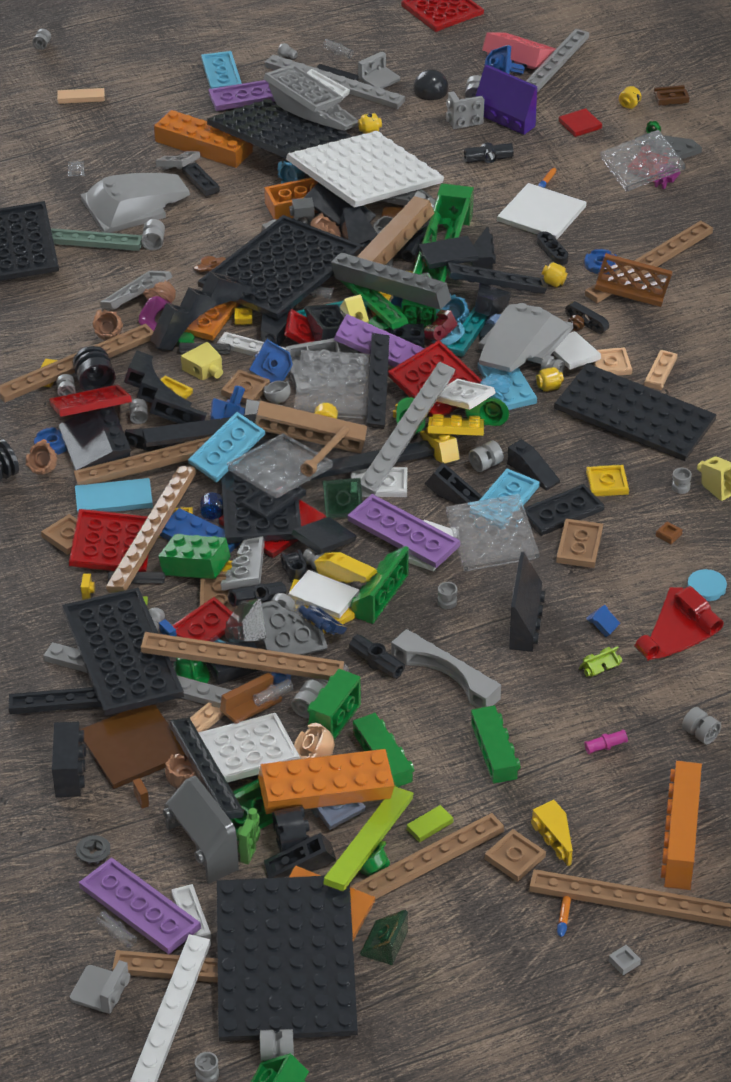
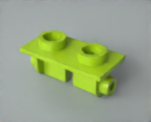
(593, 663)

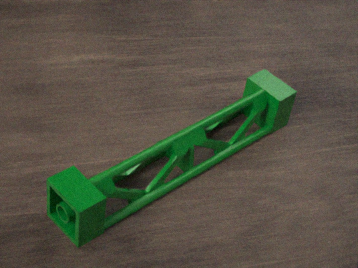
(453, 210)

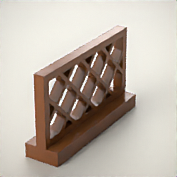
(631, 289)

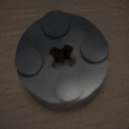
(290, 826)

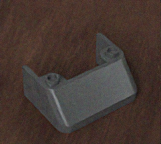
(207, 827)

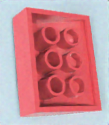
(522, 50)

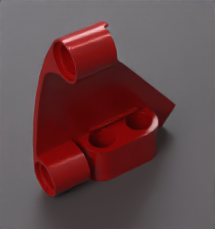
(681, 624)

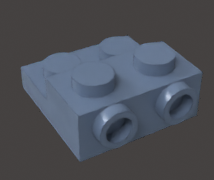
(338, 814)

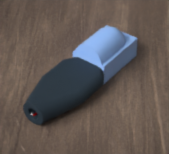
(489, 325)

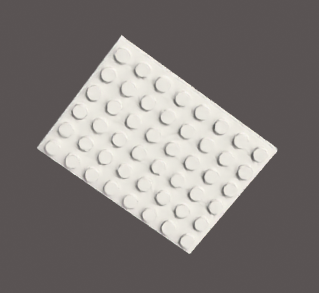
(365, 168)

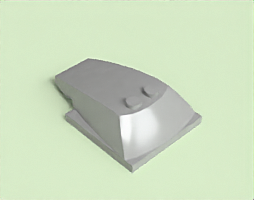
(308, 98)
(132, 199)
(522, 335)

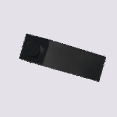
(530, 463)
(451, 486)
(308, 854)

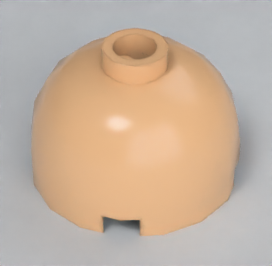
(315, 742)

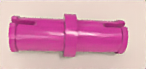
(606, 741)

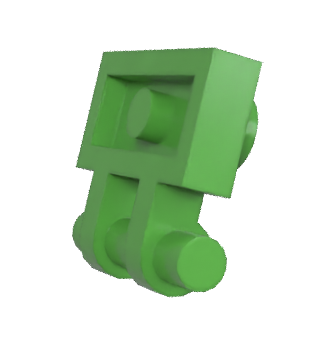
(248, 836)

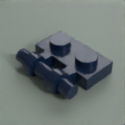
(322, 620)

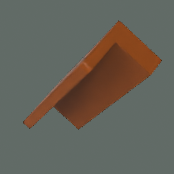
(239, 702)

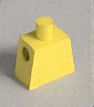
(355, 307)
(202, 362)
(716, 477)

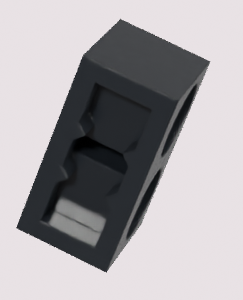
(411, 332)

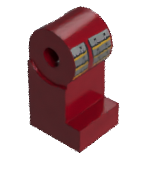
(441, 326)

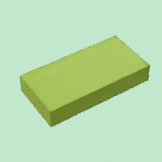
(429, 823)

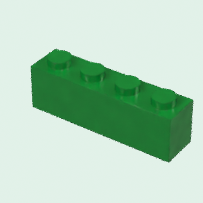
(373, 735)
(495, 744)

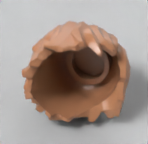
(326, 225)
(162, 289)
(107, 324)
(41, 458)
(178, 770)

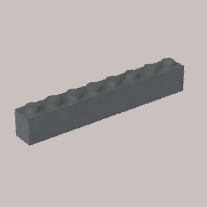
(391, 280)

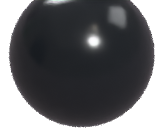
(431, 85)

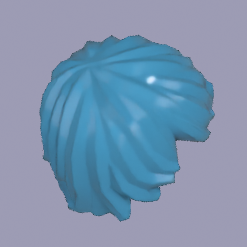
(289, 172)
(458, 308)
(499, 383)

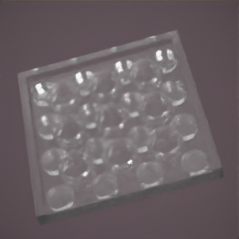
(642, 160)
(335, 380)
(277, 465)
(492, 532)

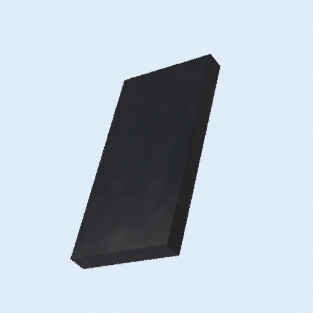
(332, 205)
(571, 504)

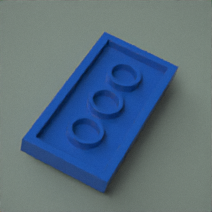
(188, 524)

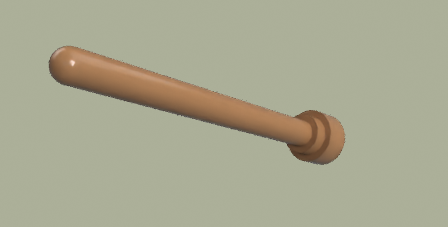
(309, 467)

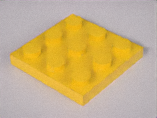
(456, 425)

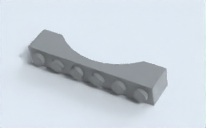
(414, 650)

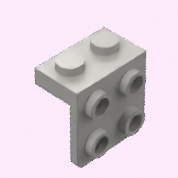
(374, 71)
(464, 111)
(100, 987)

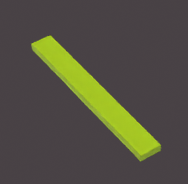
(367, 839)

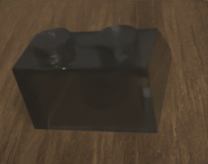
(246, 622)

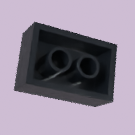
(67, 759)

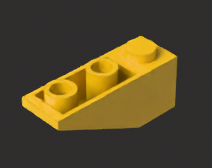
(444, 446)
(343, 568)
(553, 826)

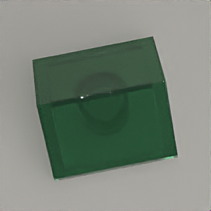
(341, 496)
(386, 937)

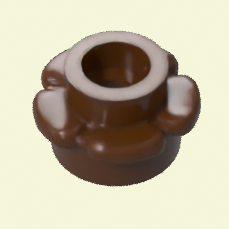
(578, 322)

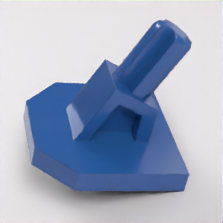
(501, 60)
(272, 362)
(224, 409)

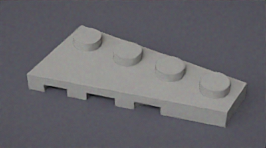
(135, 288)
(247, 567)

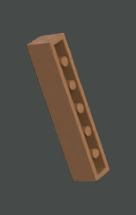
(398, 231)
(309, 426)

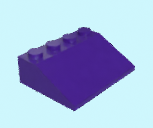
(508, 100)

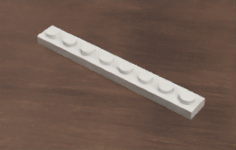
(171, 1010)

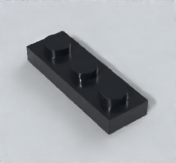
(200, 179)

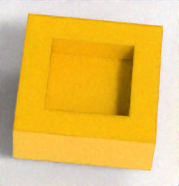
(243, 316)
(87, 586)

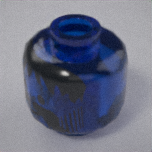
(210, 505)

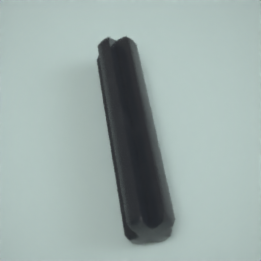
(338, 72)
(220, 348)
(145, 577)

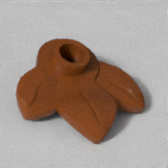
(208, 263)

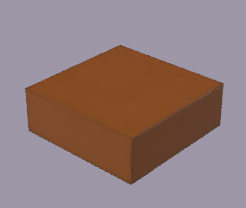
(669, 532)
(141, 793)

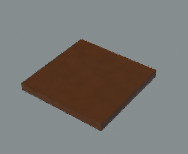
(131, 744)

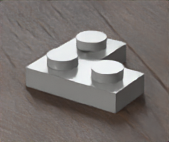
(178, 161)

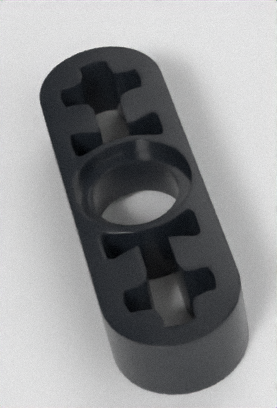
(546, 241)
(596, 322)

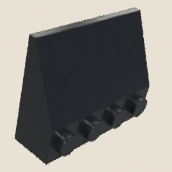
(94, 438)
(526, 607)

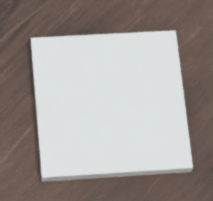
(541, 210)
(246, 745)

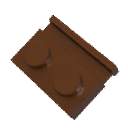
(671, 95)

